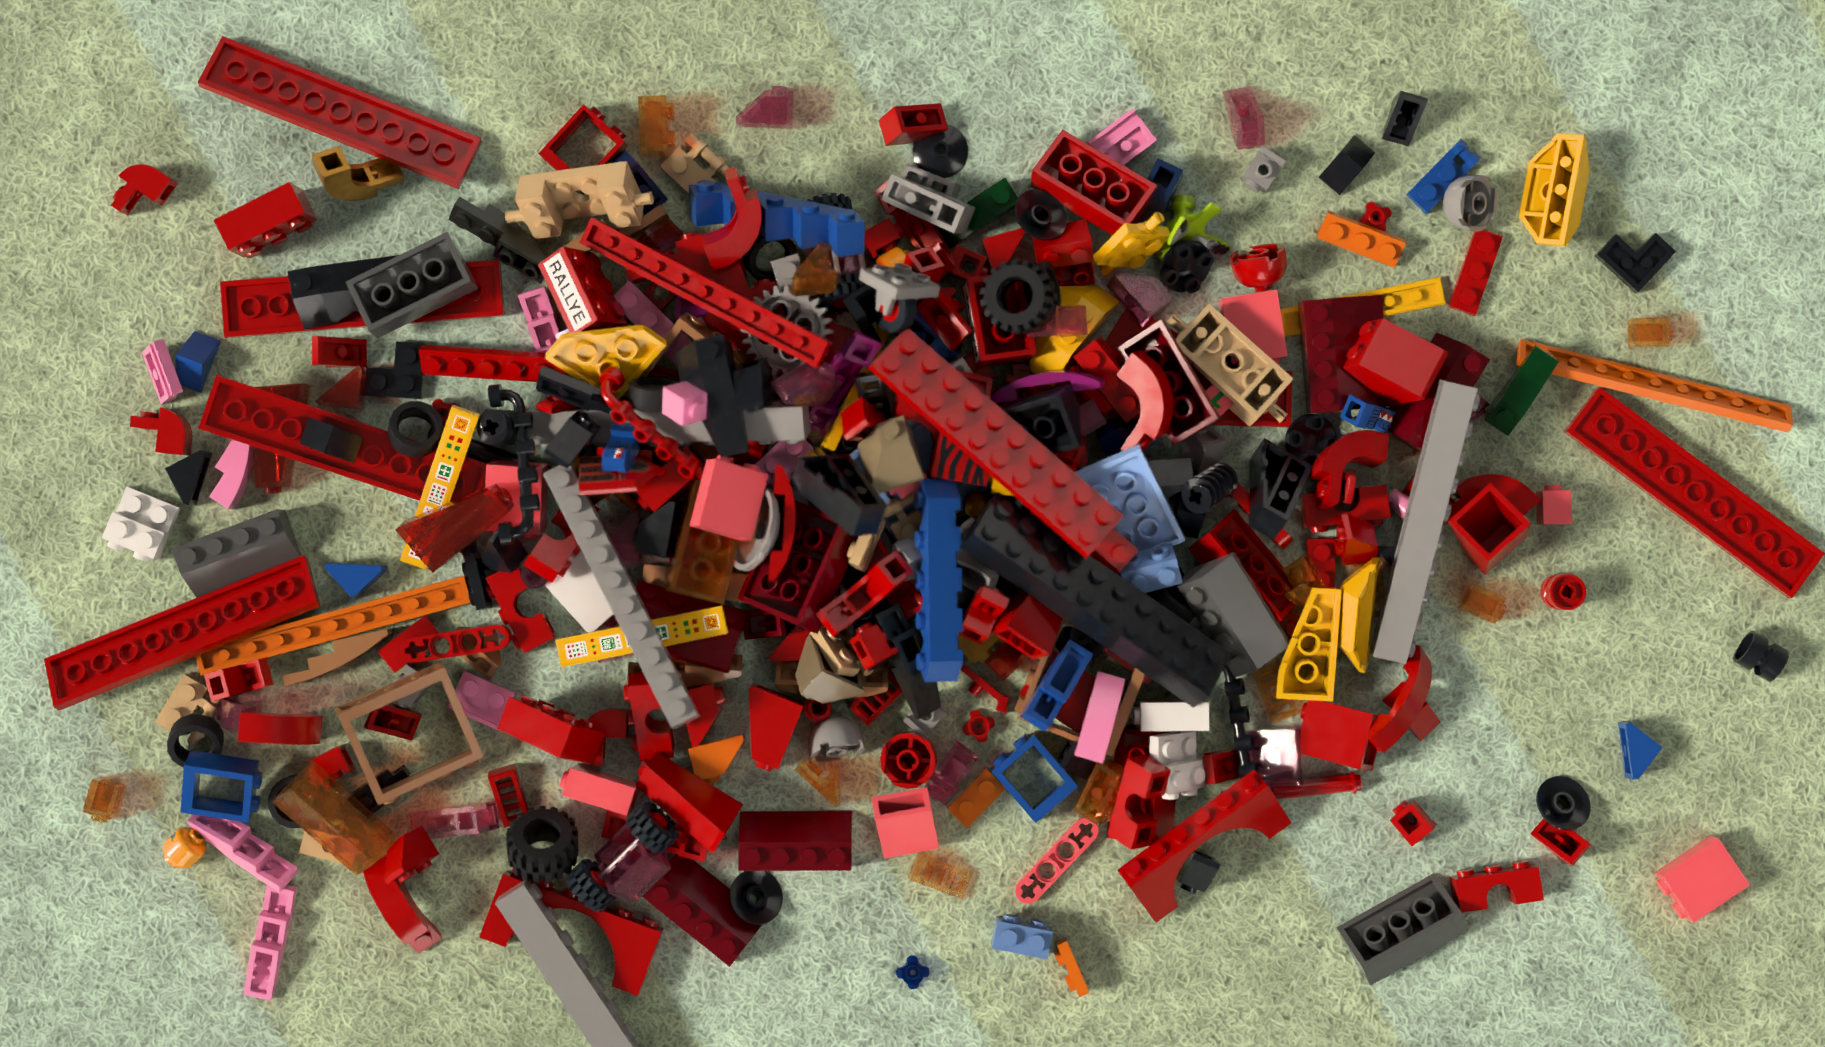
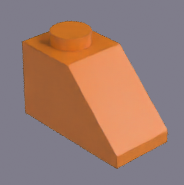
(715, 757)

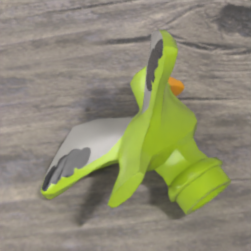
(1191, 226)

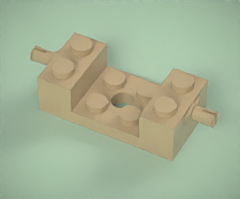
(552, 197)
(1253, 384)

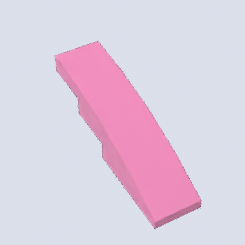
(540, 317)
(245, 849)
(270, 942)

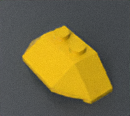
(1556, 190)
(1059, 352)
(1357, 614)

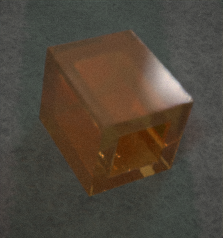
(1649, 333)
(1483, 604)
(104, 799)

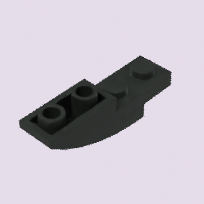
(511, 241)
(920, 695)

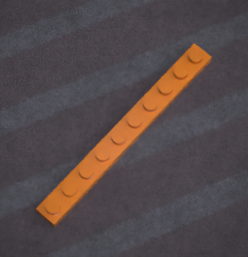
(1665, 388)
(337, 624)

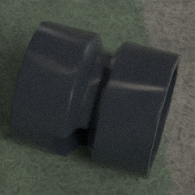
(1764, 658)

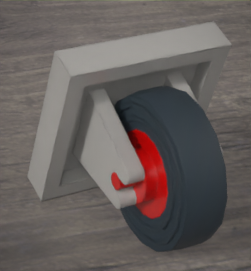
(897, 294)

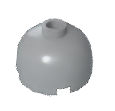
(1470, 202)
(835, 738)

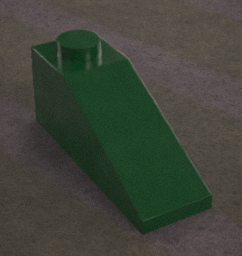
(990, 206)
(1520, 390)

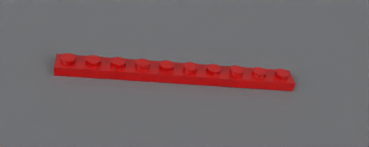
(706, 293)

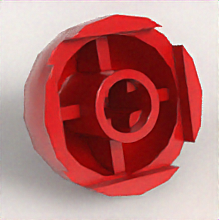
(1260, 266)
(908, 759)

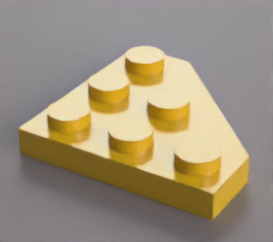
(590, 352)

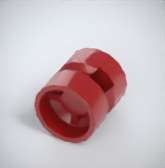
(1563, 591)

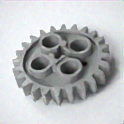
(809, 310)

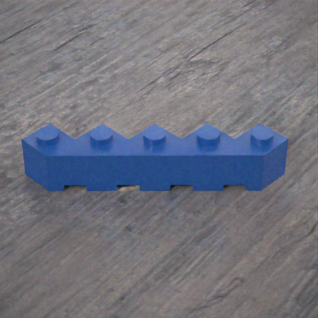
(782, 218)
(939, 580)

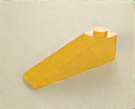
(1311, 655)

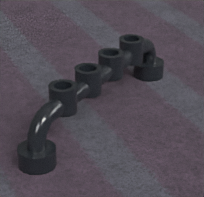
(526, 473)
(1238, 716)

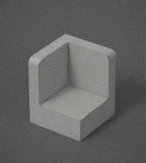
(1204, 449)

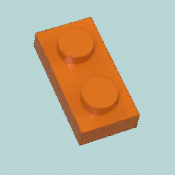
(976, 798)
(1074, 978)

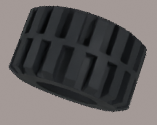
(995, 292)
(542, 863)

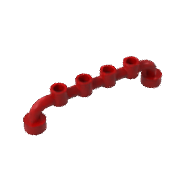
(645, 429)

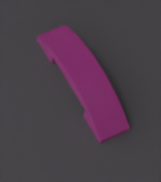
(849, 360)
(1078, 379)

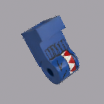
(1369, 416)
(621, 449)

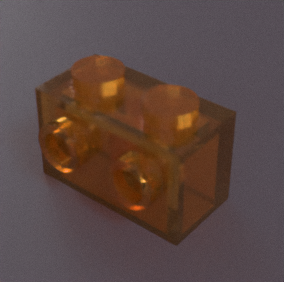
(654, 126)
(1100, 792)

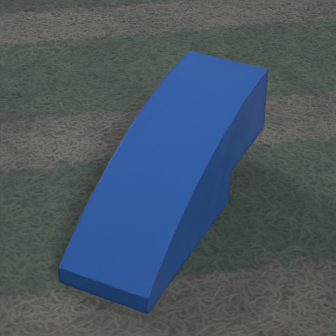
(1056, 685)

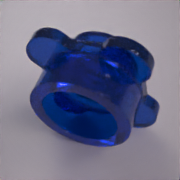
(912, 964)

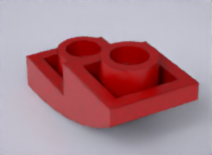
(392, 651)

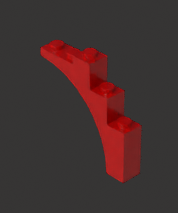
(733, 276)

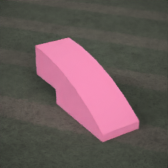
(237, 468)
(1100, 717)

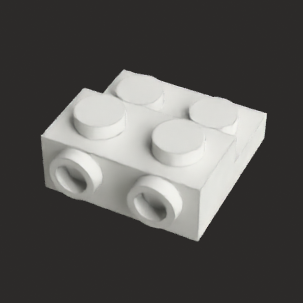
(141, 524)
(1178, 753)

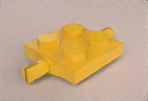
(1132, 245)

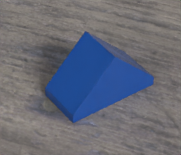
(196, 360)
(355, 578)
(1637, 750)

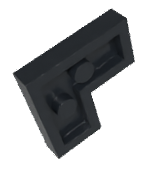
(1635, 267)
(403, 380)

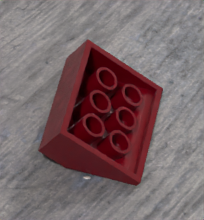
(1326, 336)
(810, 573)

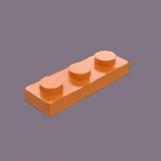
(1361, 238)

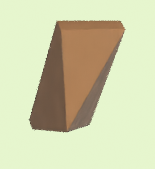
(485, 662)

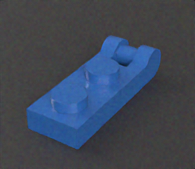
(1441, 175)

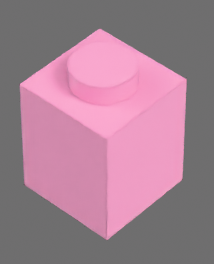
(684, 403)

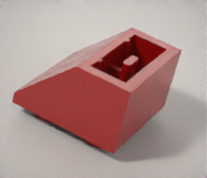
(1069, 255)

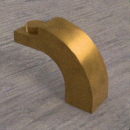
(354, 181)

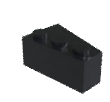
(1274, 487)
(840, 492)

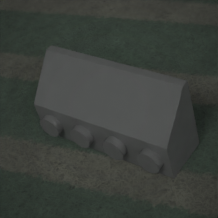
(411, 285)
(236, 552)
(1233, 613)
(1402, 929)

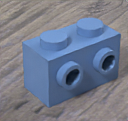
(1153, 569)
(1022, 937)

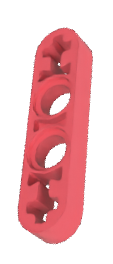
(1060, 863)

